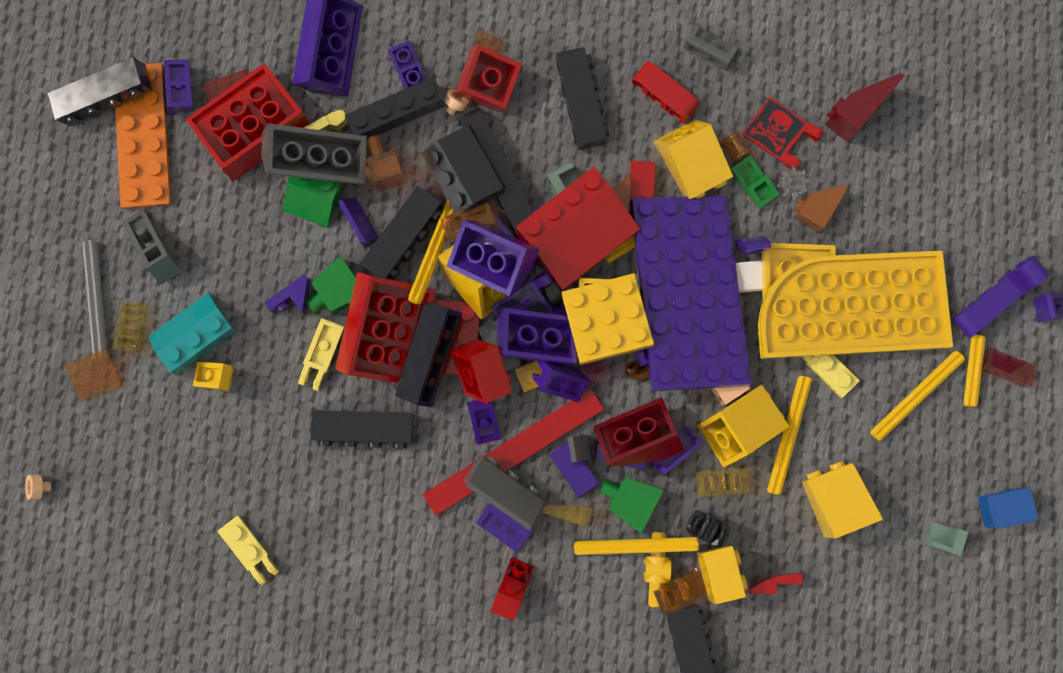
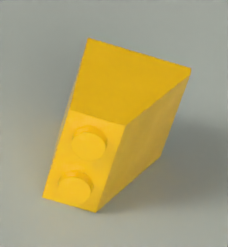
(694, 158)
(475, 294)
(743, 426)
(840, 500)

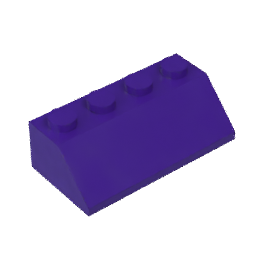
(327, 46)

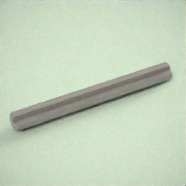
(94, 296)

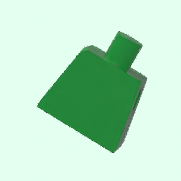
(333, 288)
(632, 501)

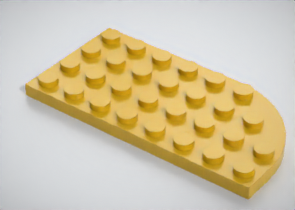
(857, 306)

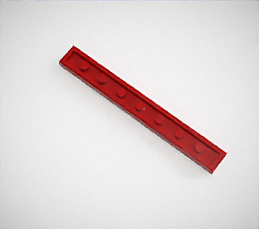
(518, 448)

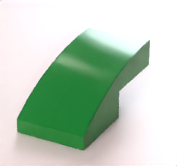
(753, 181)

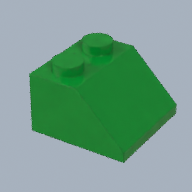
(312, 199)

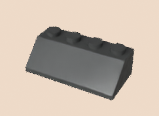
(314, 154)

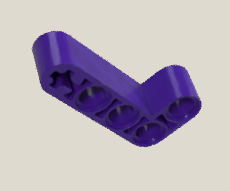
(996, 299)

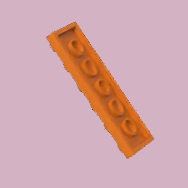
(144, 146)

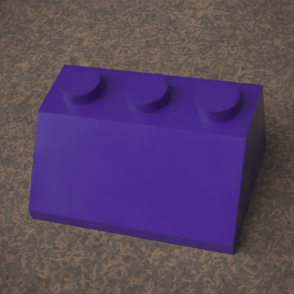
(491, 257)
(535, 336)

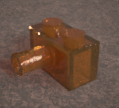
(383, 167)

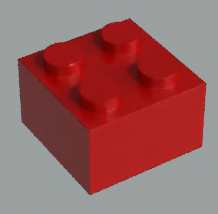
(488, 78)
(482, 371)

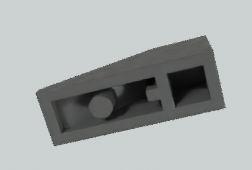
(151, 247)

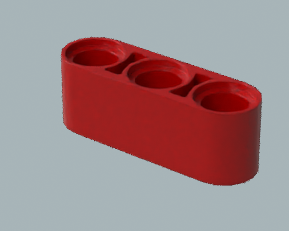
(666, 91)

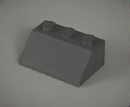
(504, 490)

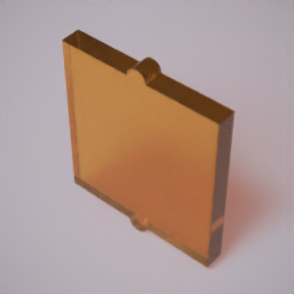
(93, 375)

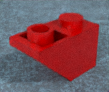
(512, 589)

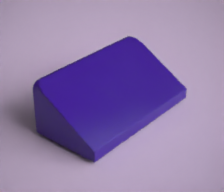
(358, 221)

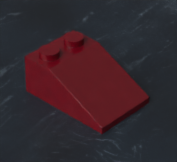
(850, 114)
(639, 436)

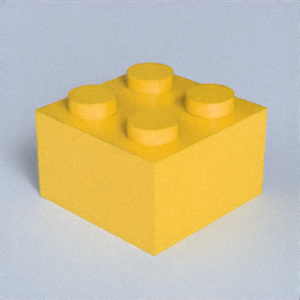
(722, 574)

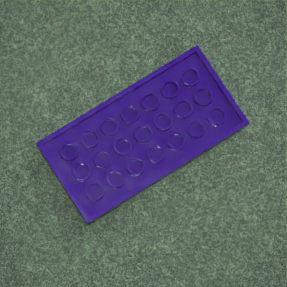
(690, 293)

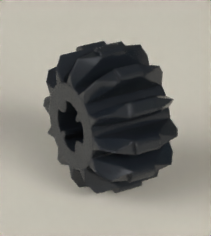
(708, 528)

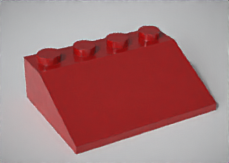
(236, 118)
(578, 228)
(379, 328)

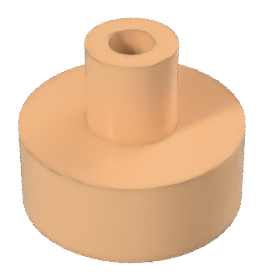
(455, 102)
(35, 487)

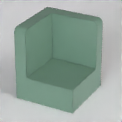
(562, 178)
(947, 539)

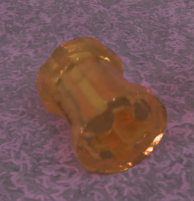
(736, 146)

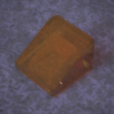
(488, 41)

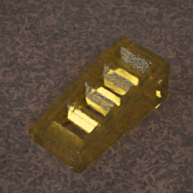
(136, 347)
(743, 478)
(574, 514)

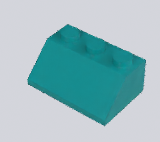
(191, 334)

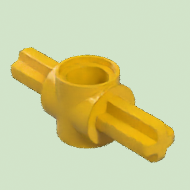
(657, 570)

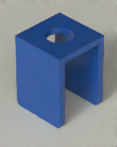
(1008, 508)

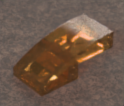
(482, 214)
(679, 591)

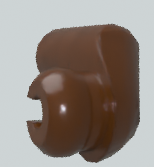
(637, 372)

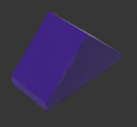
(1049, 307)

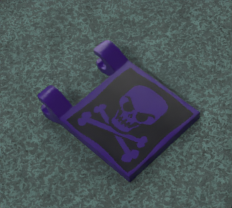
(530, 298)

